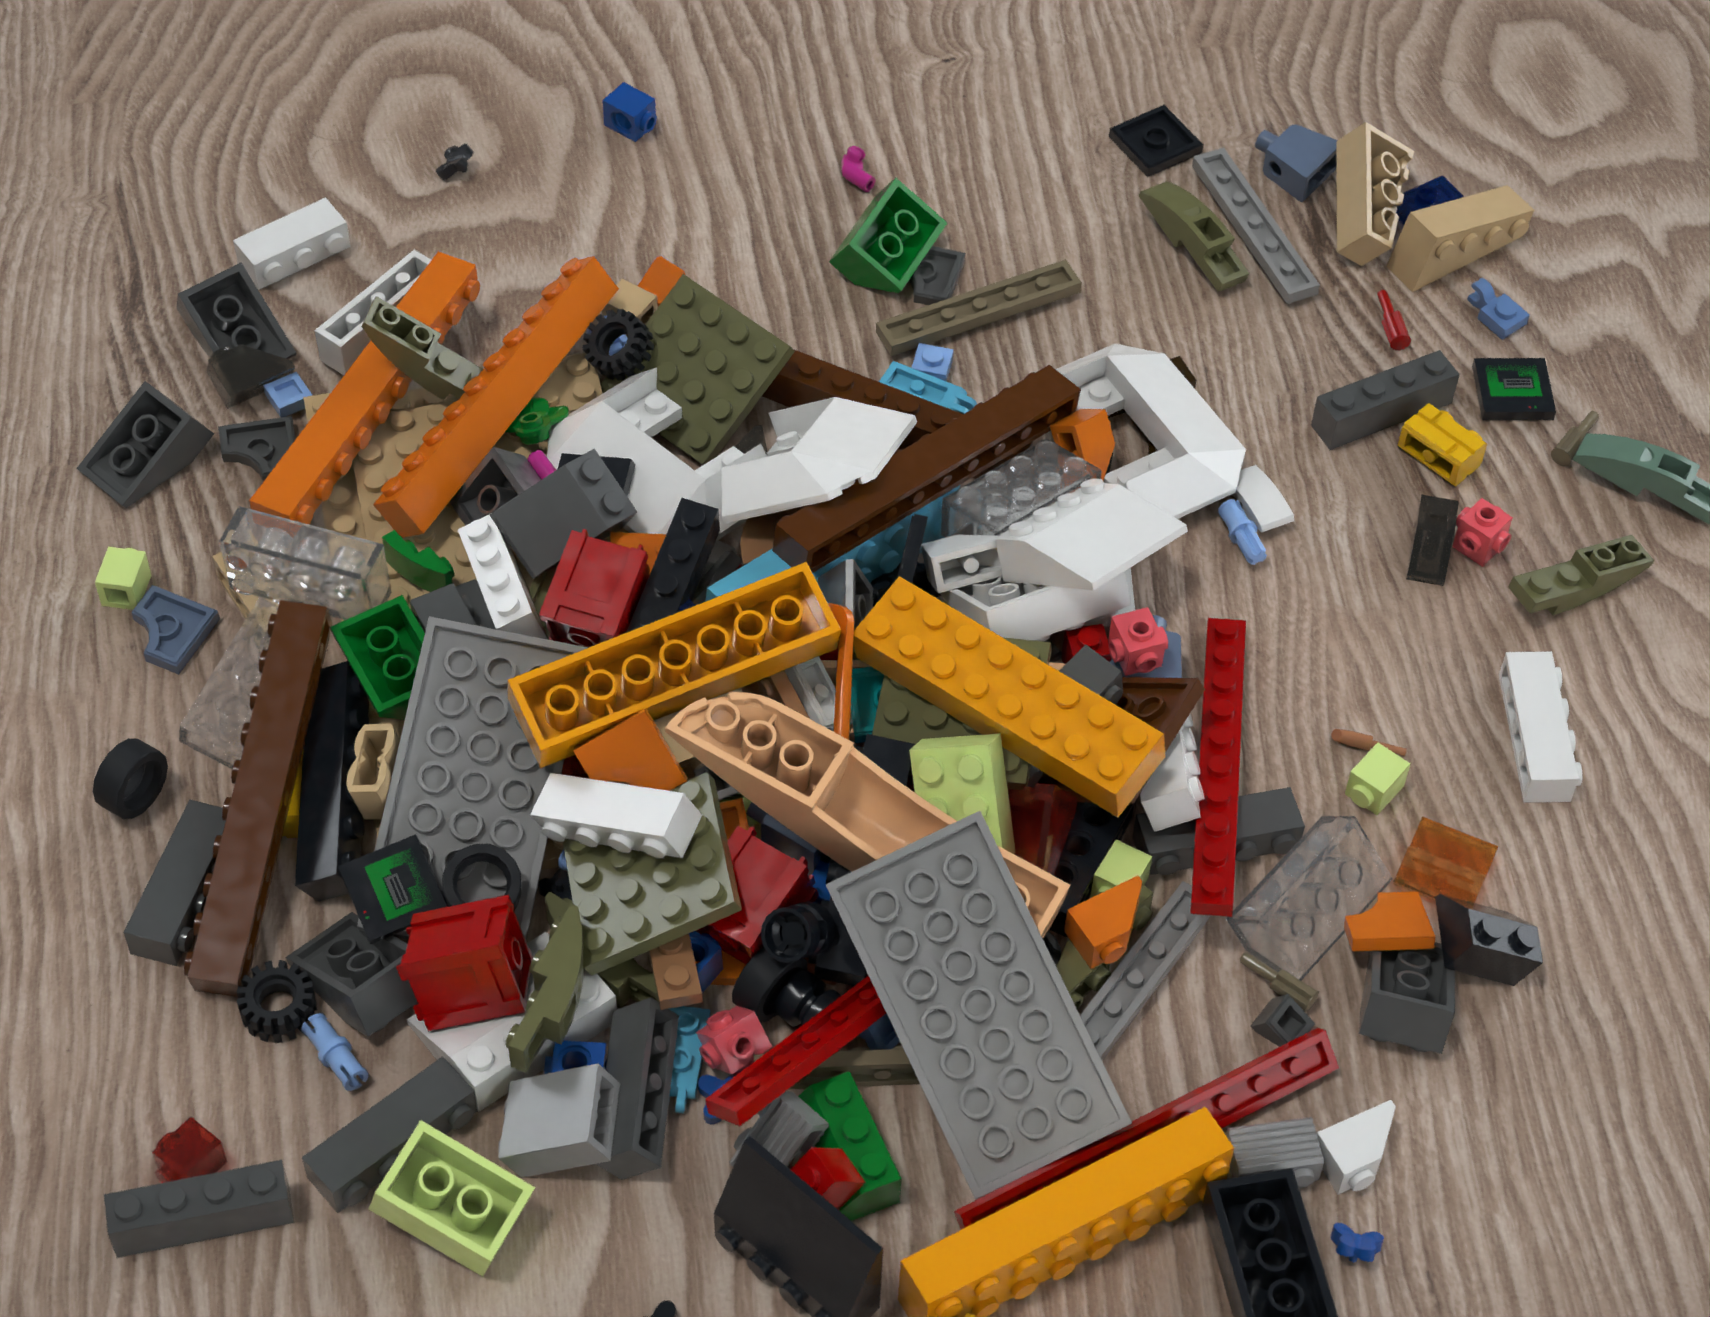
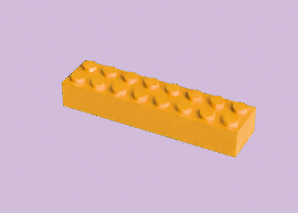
(674, 662)
(1009, 692)
(1067, 1222)

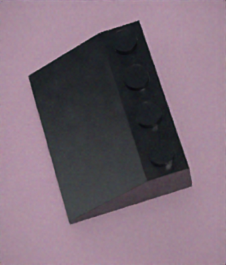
(797, 1238)

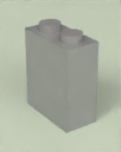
(559, 1120)

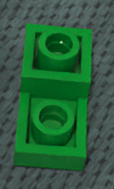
(419, 568)

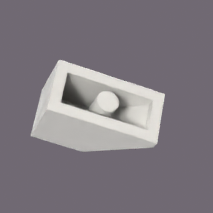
(961, 561)
(1356, 1148)

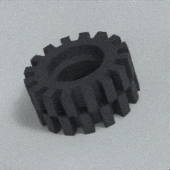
(606, 333)
(272, 981)

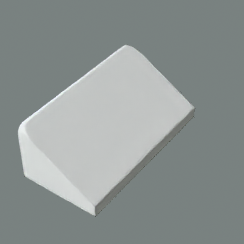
(814, 691)

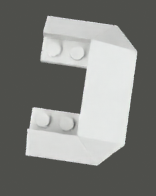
(622, 426)
(1196, 451)
(815, 457)

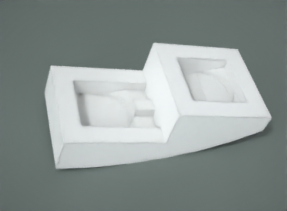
(1262, 500)

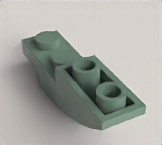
(1642, 465)

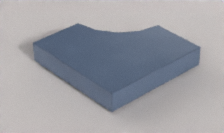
(174, 627)

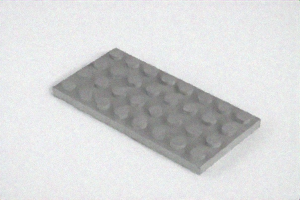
(466, 763)
(978, 1004)

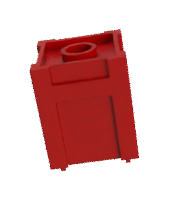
(594, 590)
(764, 883)
(467, 963)

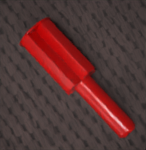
(1393, 323)

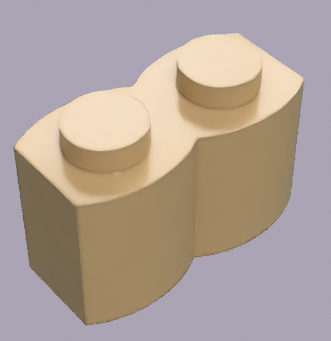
(373, 768)

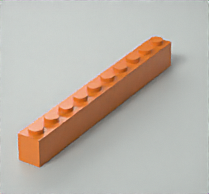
(495, 397)
(361, 399)

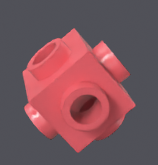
(1482, 531)
(1137, 641)
(732, 1040)

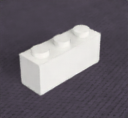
(292, 243)

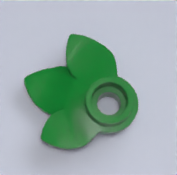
(536, 420)

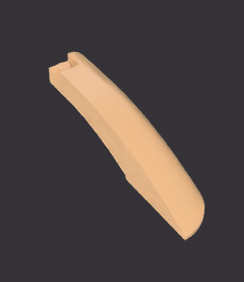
(828, 788)

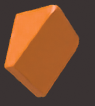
(661, 278)

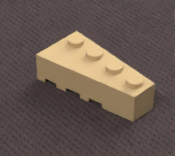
(1368, 191)
(1457, 233)

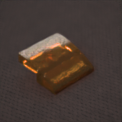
(1445, 862)

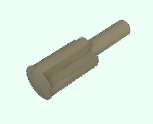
(1567, 447)
(1283, 982)

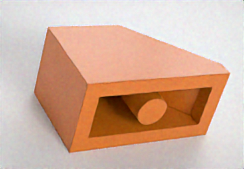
(1087, 436)
(1104, 923)

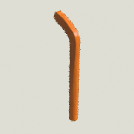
(844, 669)

